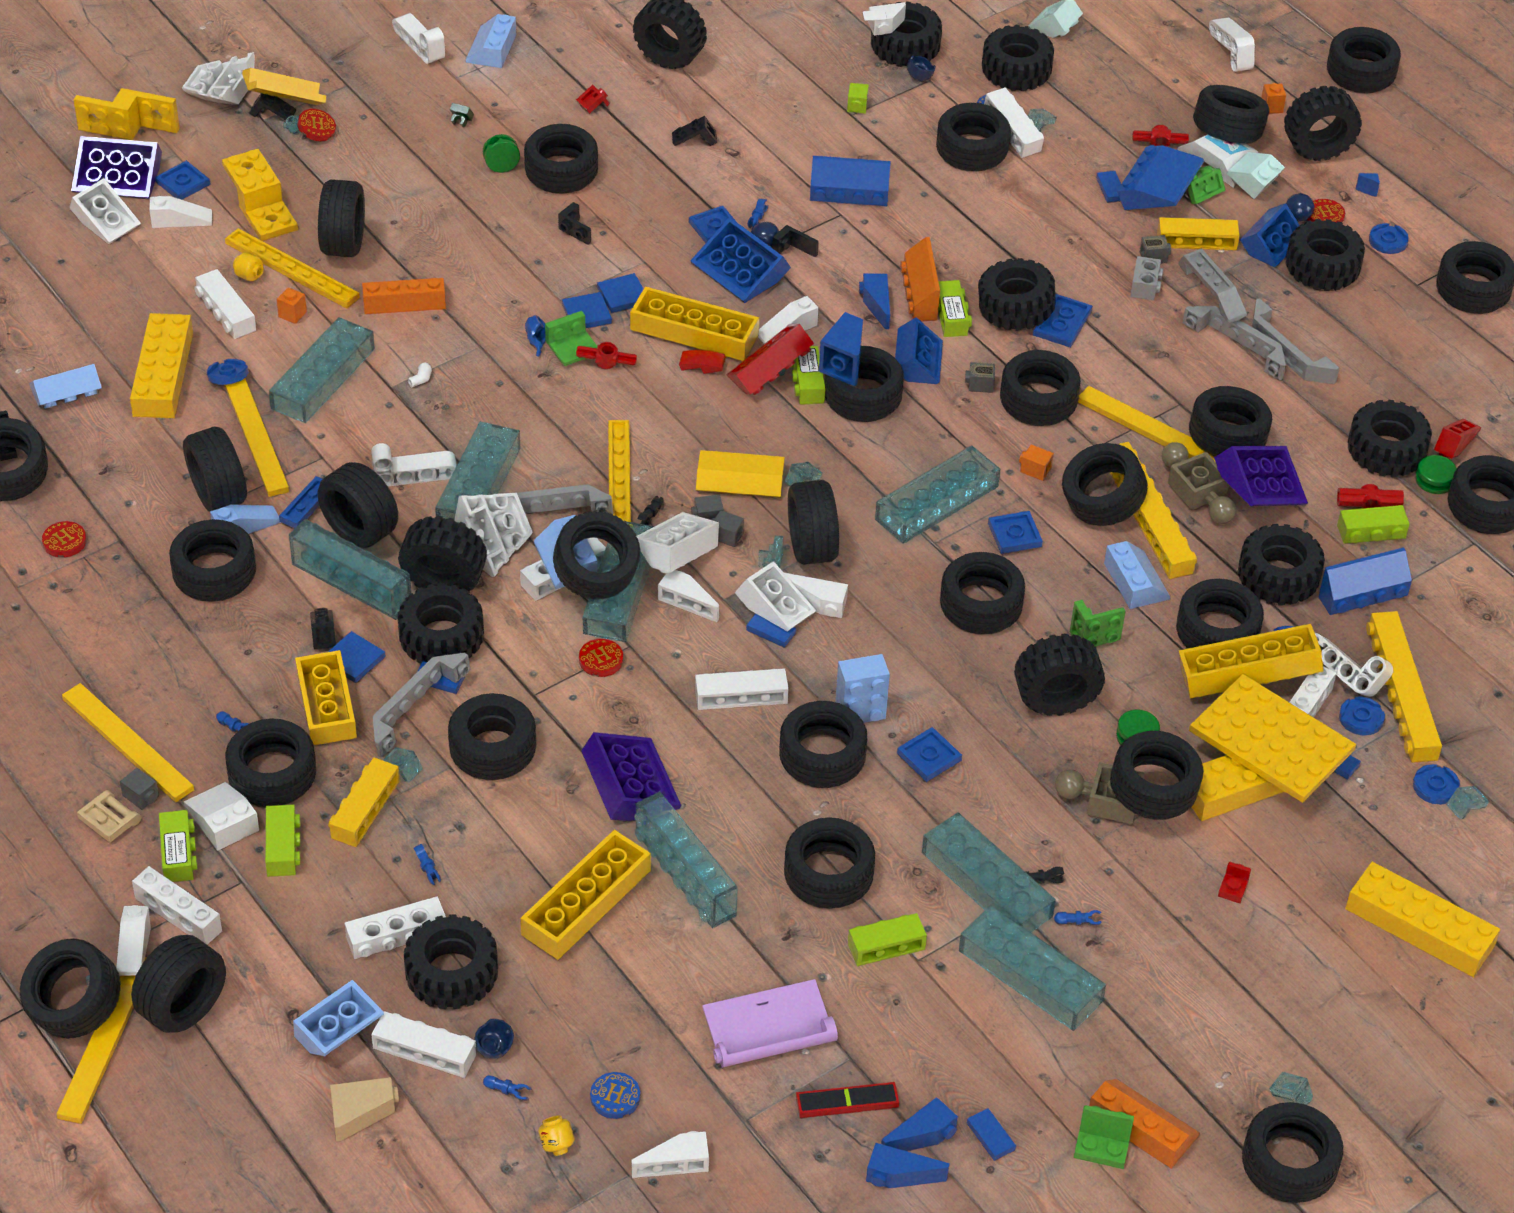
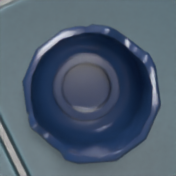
(920, 68)
(1301, 206)
(765, 232)
(494, 1038)

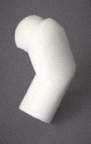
(422, 376)

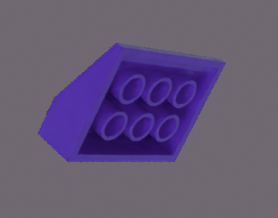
(124, 164)
(1261, 475)
(626, 772)

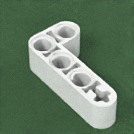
(1236, 40)
(425, 43)
(412, 468)
(1358, 675)

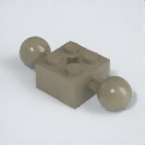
(1198, 482)
(1102, 799)

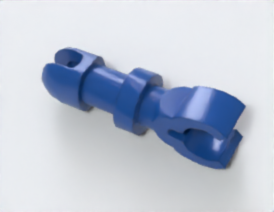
(757, 213)
(234, 723)
(427, 865)
(1077, 917)
(505, 1086)

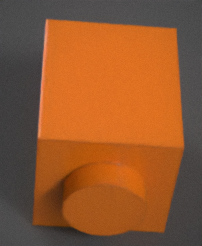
(1275, 97)
(291, 305)
(1036, 462)

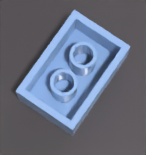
(864, 686)

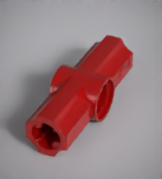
(1369, 497)

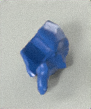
(536, 332)

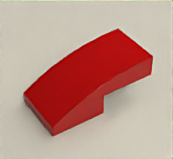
(706, 360)

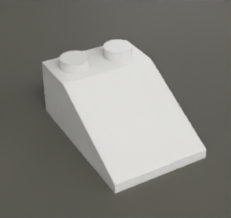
(103, 212)
(775, 597)
(223, 815)

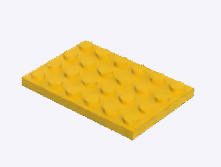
(1272, 738)

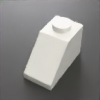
(895, 16)

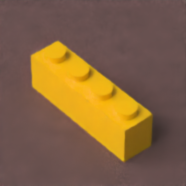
(1199, 233)
(364, 802)

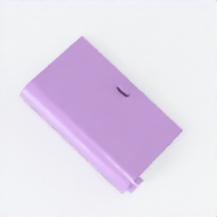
(769, 1023)

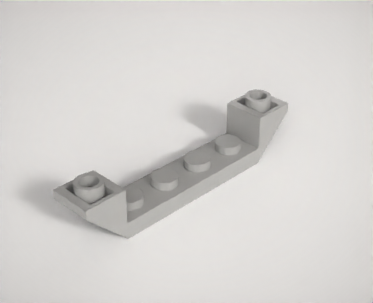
(1217, 282)
(1201, 316)
(1319, 371)
(565, 498)
(450, 666)

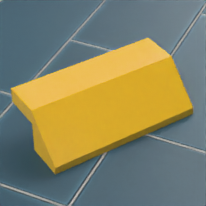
(283, 86)
(740, 473)

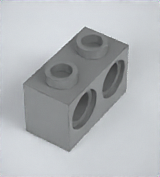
(1146, 278)

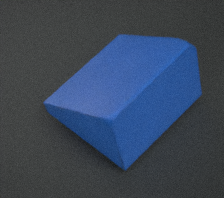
(1368, 183)

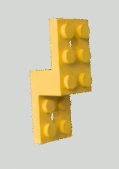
(126, 114)
(259, 194)

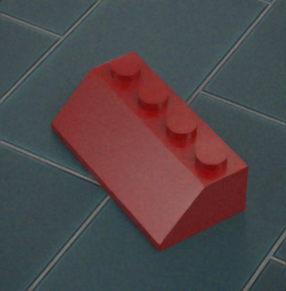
(771, 358)

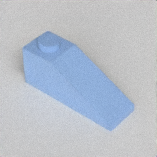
(248, 517)

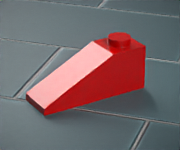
(1455, 438)

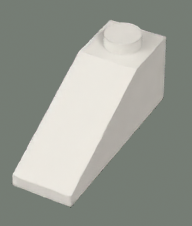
(174, 212)
(800, 312)
(685, 593)
(825, 596)
(133, 939)
(676, 1156)

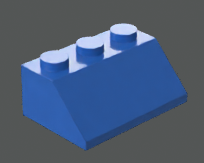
(1270, 235)
(919, 352)

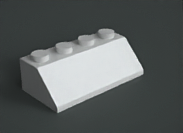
(678, 541)

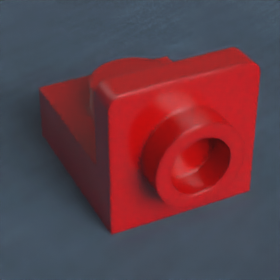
(592, 98)
(1234, 882)

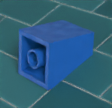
(842, 349)

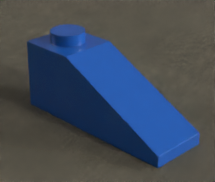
(876, 296)
(924, 1128)
(901, 1168)

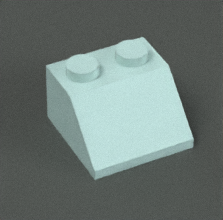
(1057, 18)
(1255, 172)

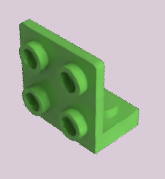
(1206, 184)
(566, 335)
(1097, 628)
(1104, 1136)

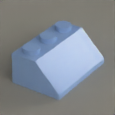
(493, 41)
(66, 386)
(546, 543)
(1134, 575)
(336, 1019)

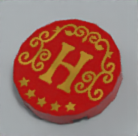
(316, 124)
(1327, 209)
(64, 539)
(601, 657)

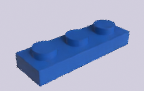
(303, 505)

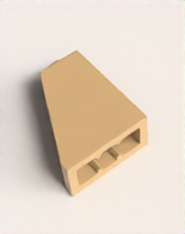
(361, 1105)

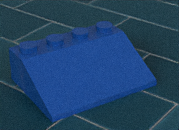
(1158, 178)
(740, 261)

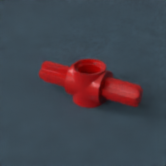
(1160, 136)
(606, 355)

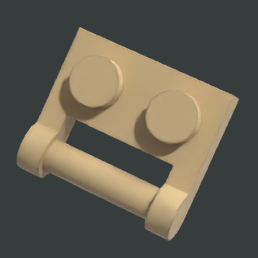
(105, 821)

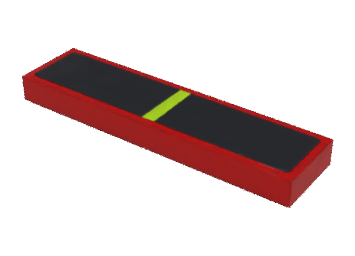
(847, 1100)

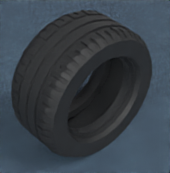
(1366, 44)
(1231, 114)
(971, 153)
(564, 175)
(341, 218)
(1474, 295)
(868, 404)
(1230, 405)
(1034, 407)
(214, 468)
(29, 476)
(358, 504)
(1110, 507)
(1477, 512)
(813, 522)
(600, 526)
(207, 538)
(1223, 597)
(977, 615)
(825, 719)
(270, 737)
(1151, 799)
(834, 889)
(45, 971)
(178, 983)
(1283, 1181)

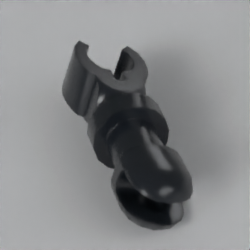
(651, 510)
(1050, 875)

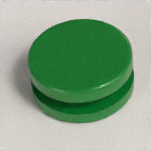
(501, 153)
(1435, 474)
(1135, 722)

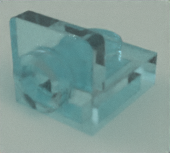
(1041, 117)
(802, 472)
(774, 554)
(406, 760)
(1466, 799)
(1292, 1088)

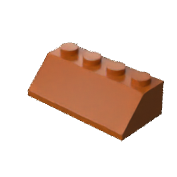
(921, 281)
(404, 296)
(1153, 1127)

